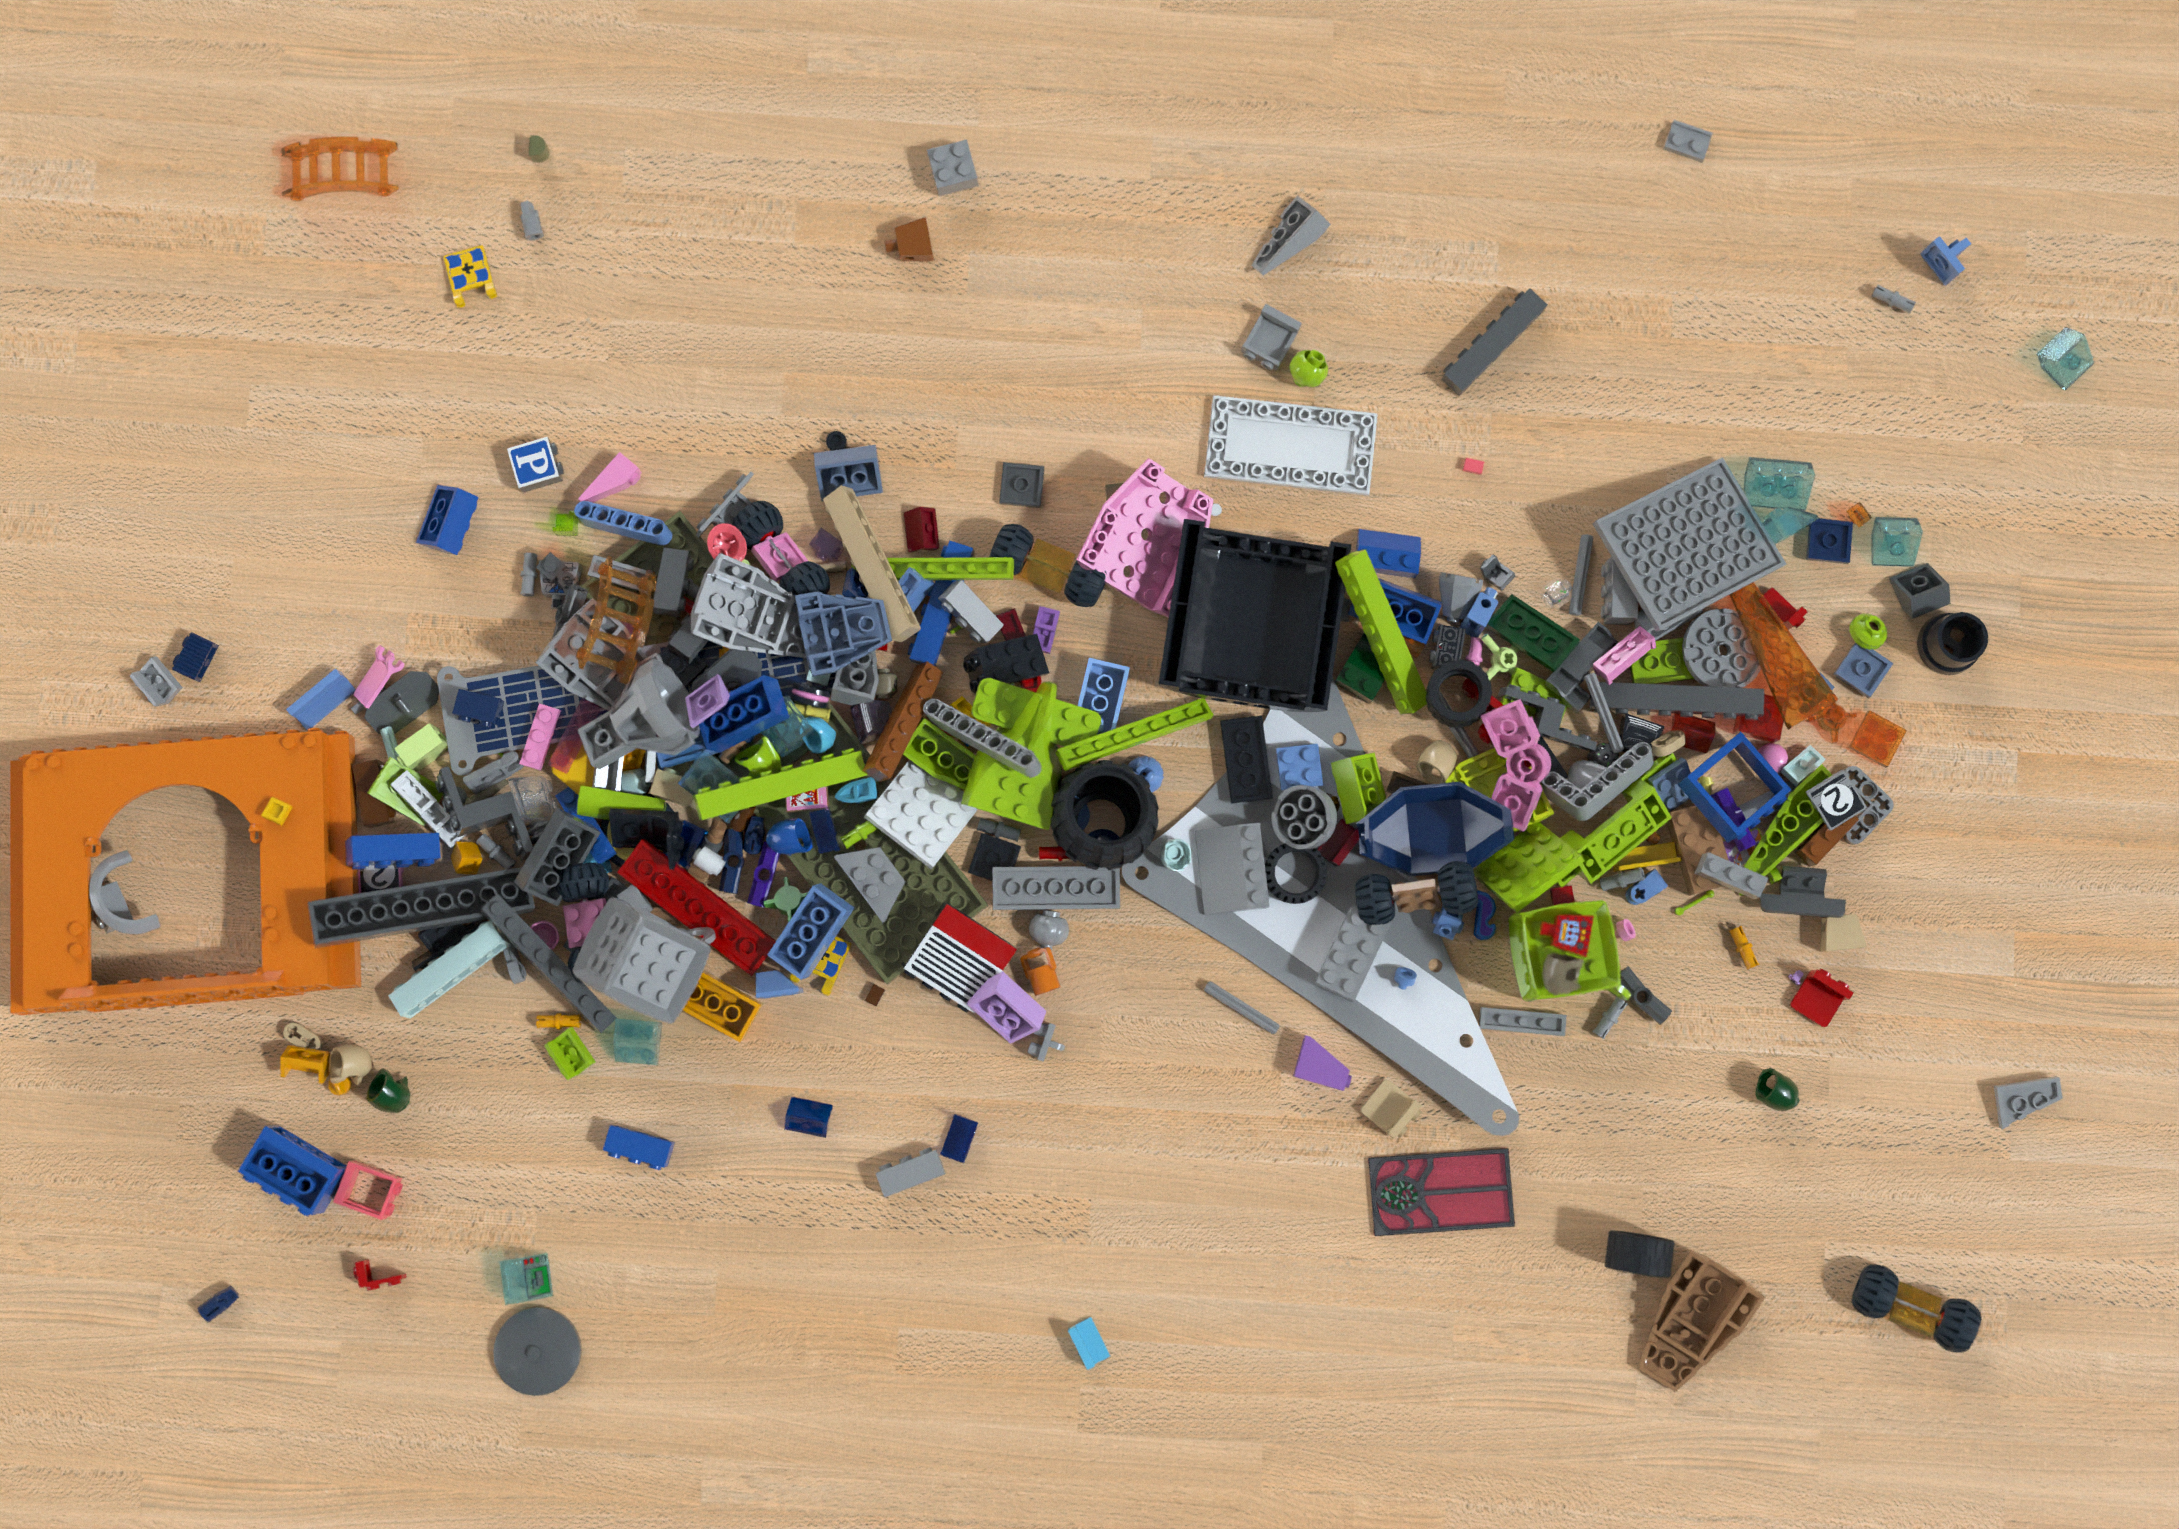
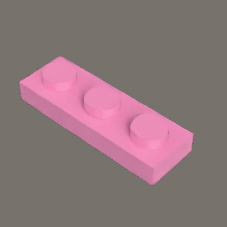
(540, 737)

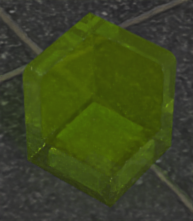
(566, 524)

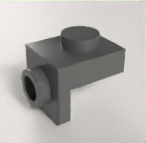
(1496, 573)

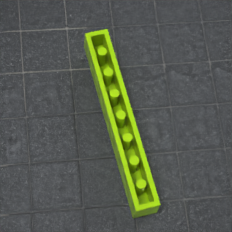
(1382, 631)
(779, 785)

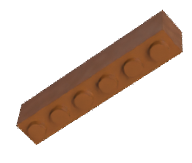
(902, 722)

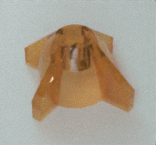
(1832, 719)

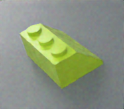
(1358, 786)

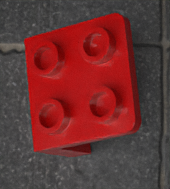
(1820, 997)

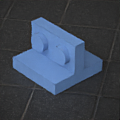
(1944, 258)

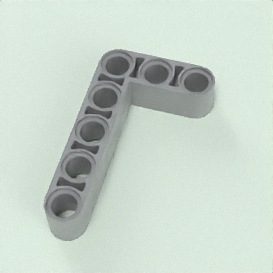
(1602, 789)

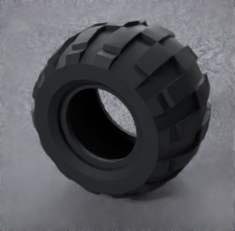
(1109, 783)

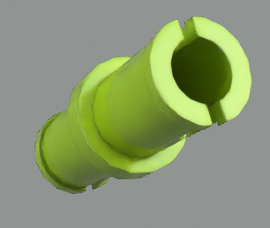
(860, 832)

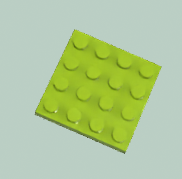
(1527, 866)

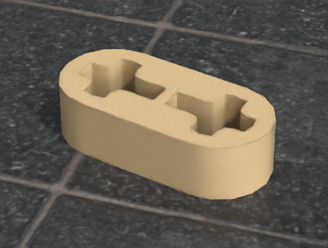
(1668, 743)
(306, 1034)

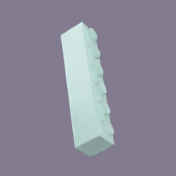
(448, 970)

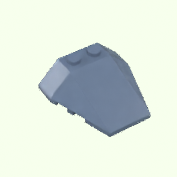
(840, 629)

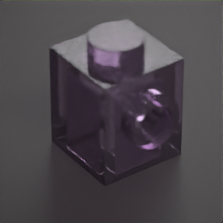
(826, 546)

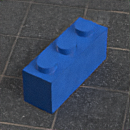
(638, 1147)

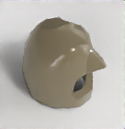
(1561, 973)

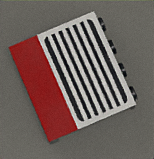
(958, 956)

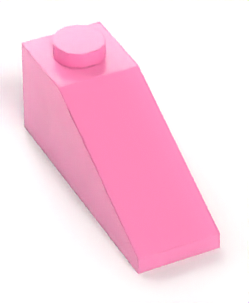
(613, 479)

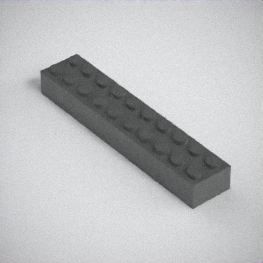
(413, 907)

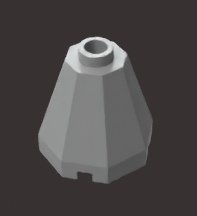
(1458, 595)

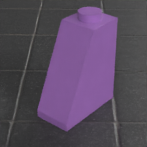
(1320, 1067)

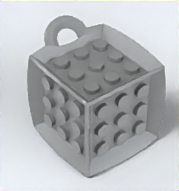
(643, 960)

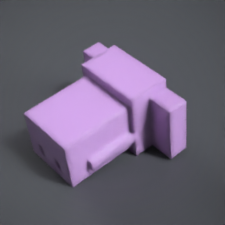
(1796, 977)

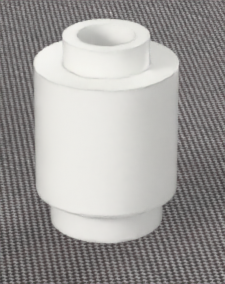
(708, 861)

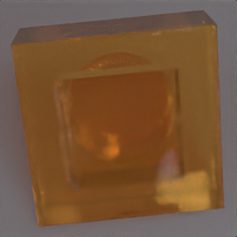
(1859, 514)

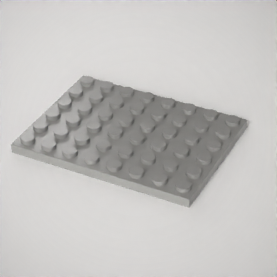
(1689, 544)

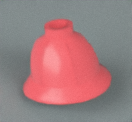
(727, 540)

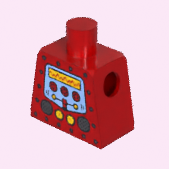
(1569, 933)

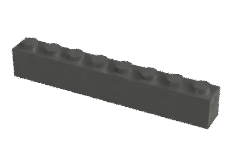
(1683, 700)
(547, 963)

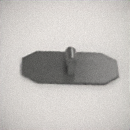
(732, 666)
(403, 701)

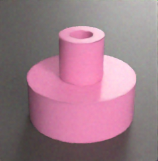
(1624, 930)

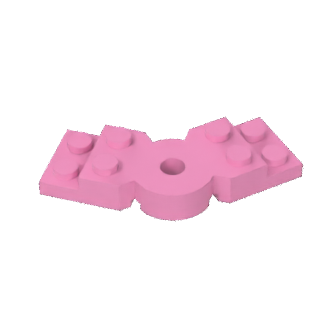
(1517, 739)

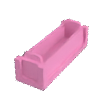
(1624, 654)

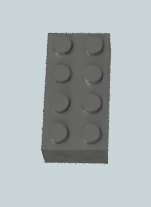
(561, 844)

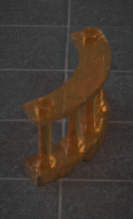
(336, 146)
(639, 622)

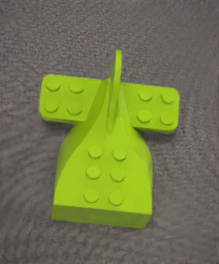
(1039, 725)

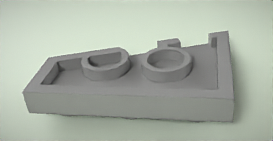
(2024, 1097)

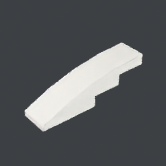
(426, 807)

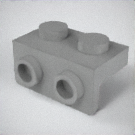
(156, 682)

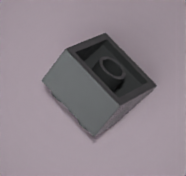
(1920, 590)

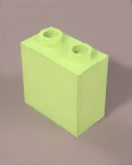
(422, 748)

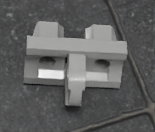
(1040, 1050)

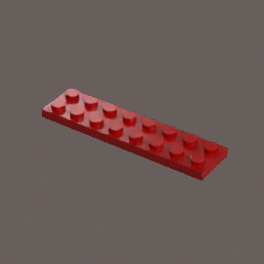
(697, 906)

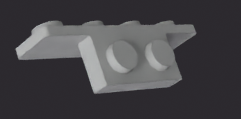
(728, 510)

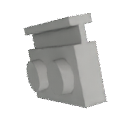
(1687, 141)

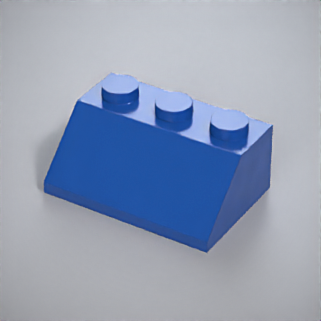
(447, 519)
(1391, 552)

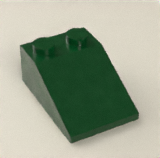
(1361, 672)

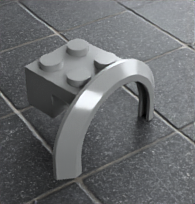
(110, 904)

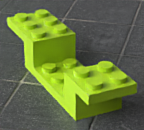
(1622, 830)

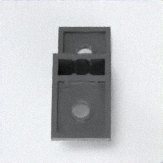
(483, 814)

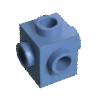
(1447, 923)

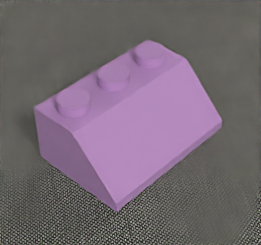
(1007, 1008)

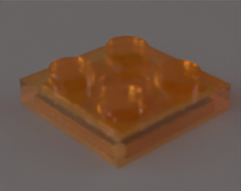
(1877, 739)

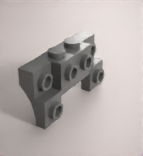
(1578, 664)

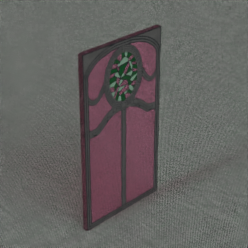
(1441, 1192)

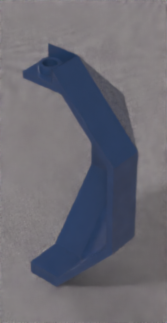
(1433, 825)

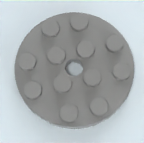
(1703, 655)

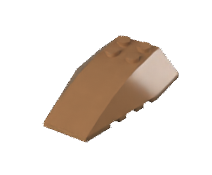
(1696, 1319)

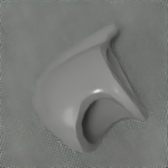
(1583, 772)

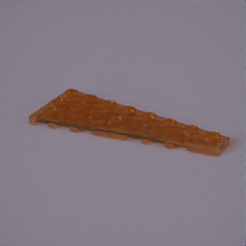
(1787, 669)

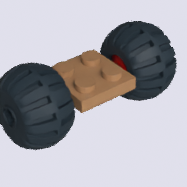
(1456, 887)

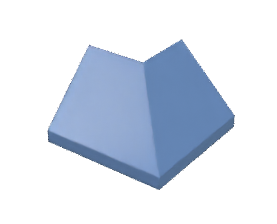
(775, 984)

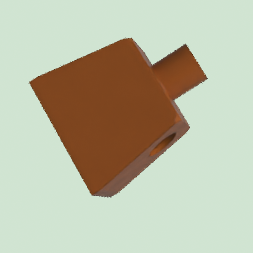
(911, 242)

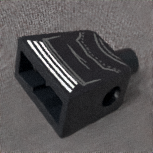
(1637, 730)

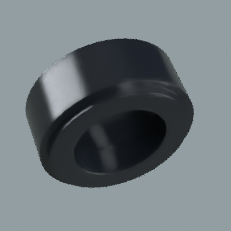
(836, 441)

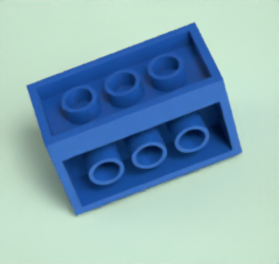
(293, 1170)

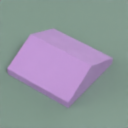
(706, 700)

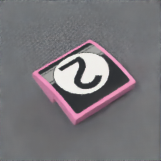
(379, 879)

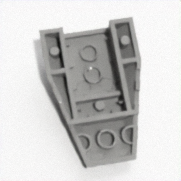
(746, 610)
(595, 681)

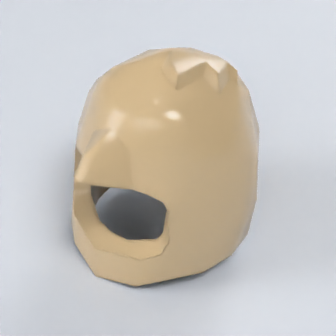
(1438, 756)
(349, 1061)

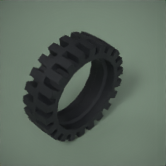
(1295, 898)

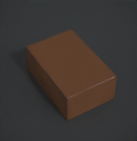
(875, 995)

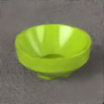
(1865, 635)

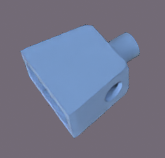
(1480, 612)

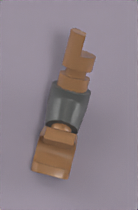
(713, 841)

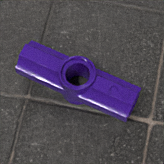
(1728, 805)
(761, 888)

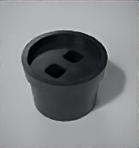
(1965, 653)

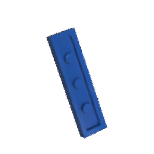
(602, 848)

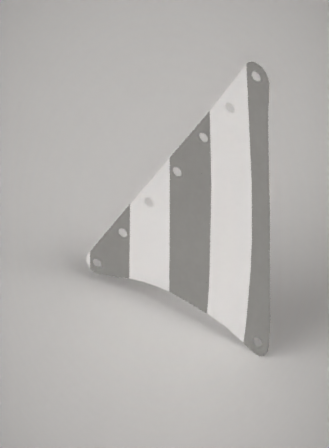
(1291, 941)

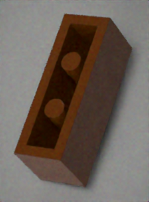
(373, 811)

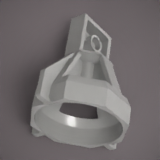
(648, 706)

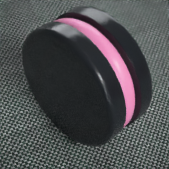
(810, 695)

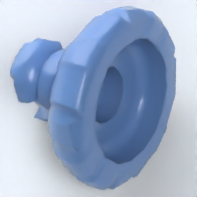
(1151, 767)

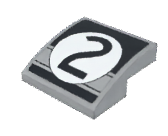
(1836, 800)

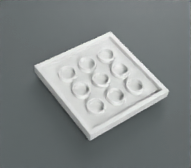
(921, 813)

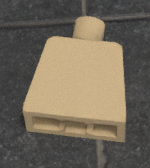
(1841, 933)

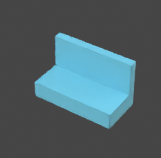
(1088, 1343)

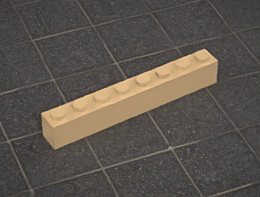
(870, 561)

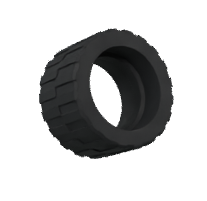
(1465, 669)
(1639, 1254)

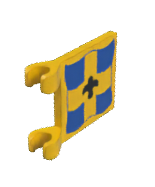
(468, 271)
(830, 964)

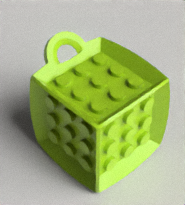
(1531, 949)

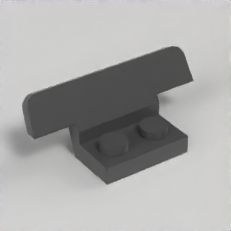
(1802, 894)

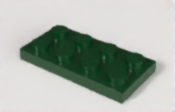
(1533, 633)

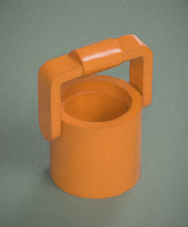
(1043, 978)

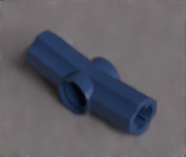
(731, 875)

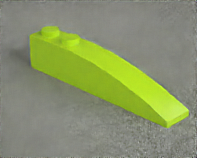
(939, 754)
(1790, 826)

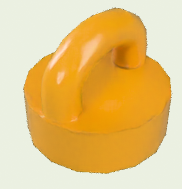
(340, 1088)

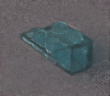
(637, 1041)

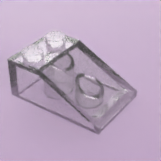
(533, 798)

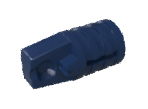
(754, 835)
(218, 1303)

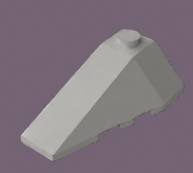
(1298, 229)
(856, 681)

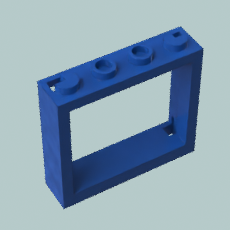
(1712, 810)

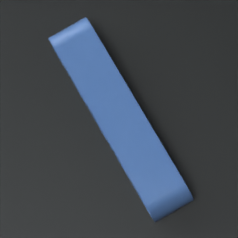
(616, 517)

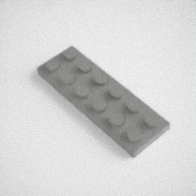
(1055, 888)

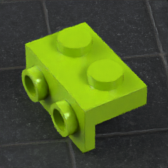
(569, 1054)

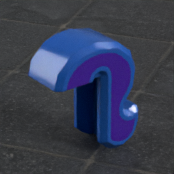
(1484, 912)

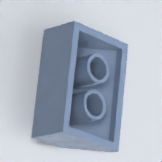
(851, 468)

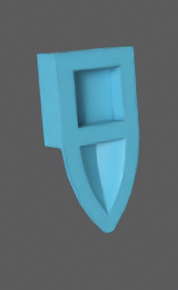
(858, 791)

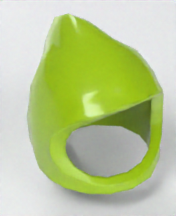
(761, 758)

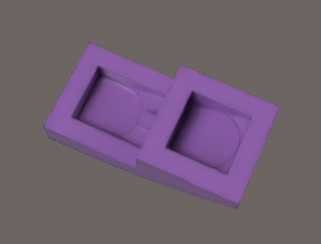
(1046, 627)

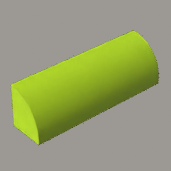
(598, 802)

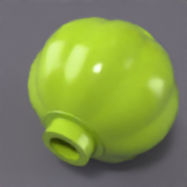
(1308, 368)

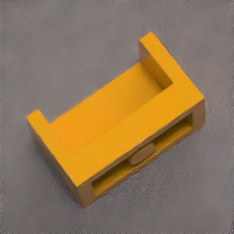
(305, 1060)

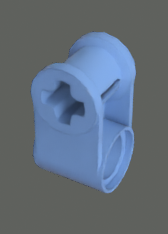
(1648, 888)

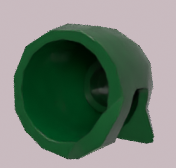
(388, 1094)
(1783, 1095)

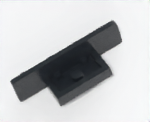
(440, 939)

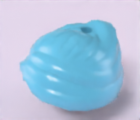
(822, 735)

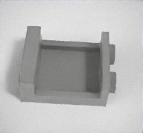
(1271, 338)

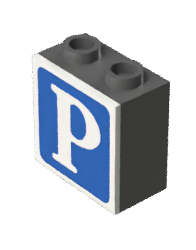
(536, 464)

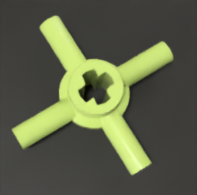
(1503, 658)

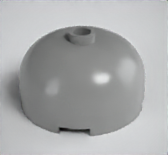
(1304, 816)

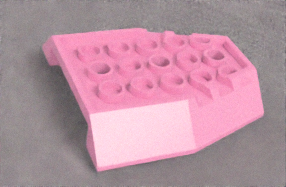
(1118, 542)

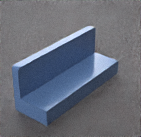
(915, 587)
(321, 699)

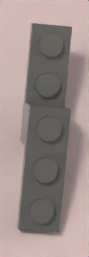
(1548, 717)

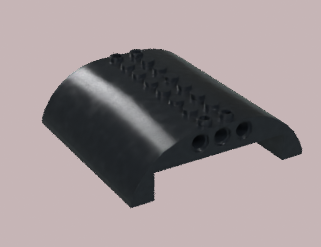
(1253, 620)

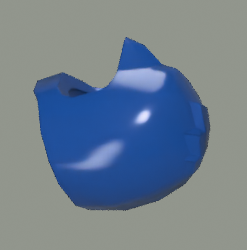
(785, 834)

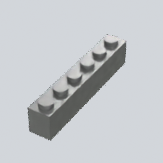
(1494, 342)

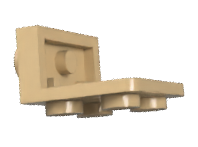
(1391, 1109)

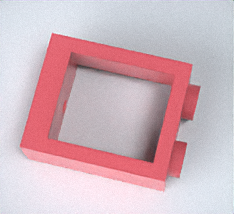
(348, 1182)

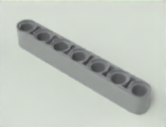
(982, 738)

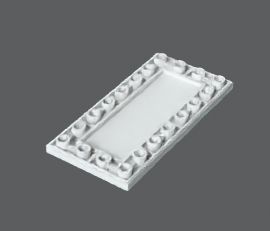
(1290, 445)

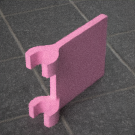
(377, 677)

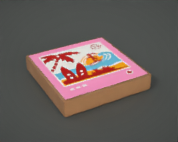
(808, 801)

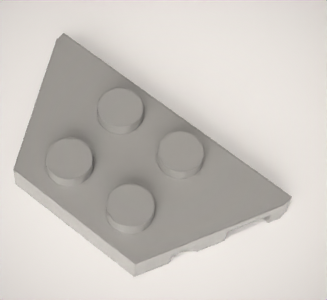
(874, 878)

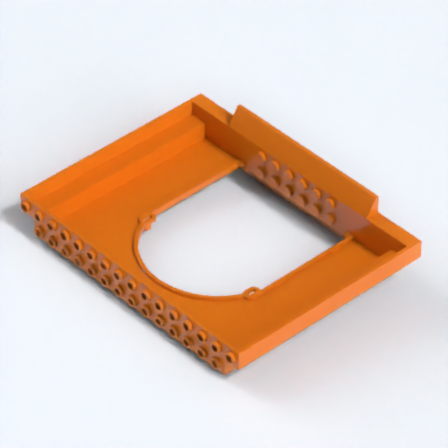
(70, 797)

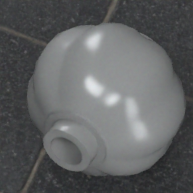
(1048, 929)

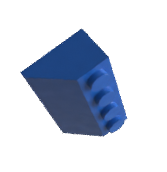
(1412, 611)

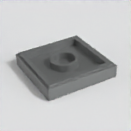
(1021, 485)

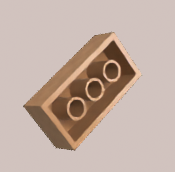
(1692, 838)

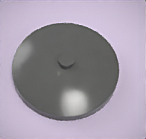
(537, 1351)

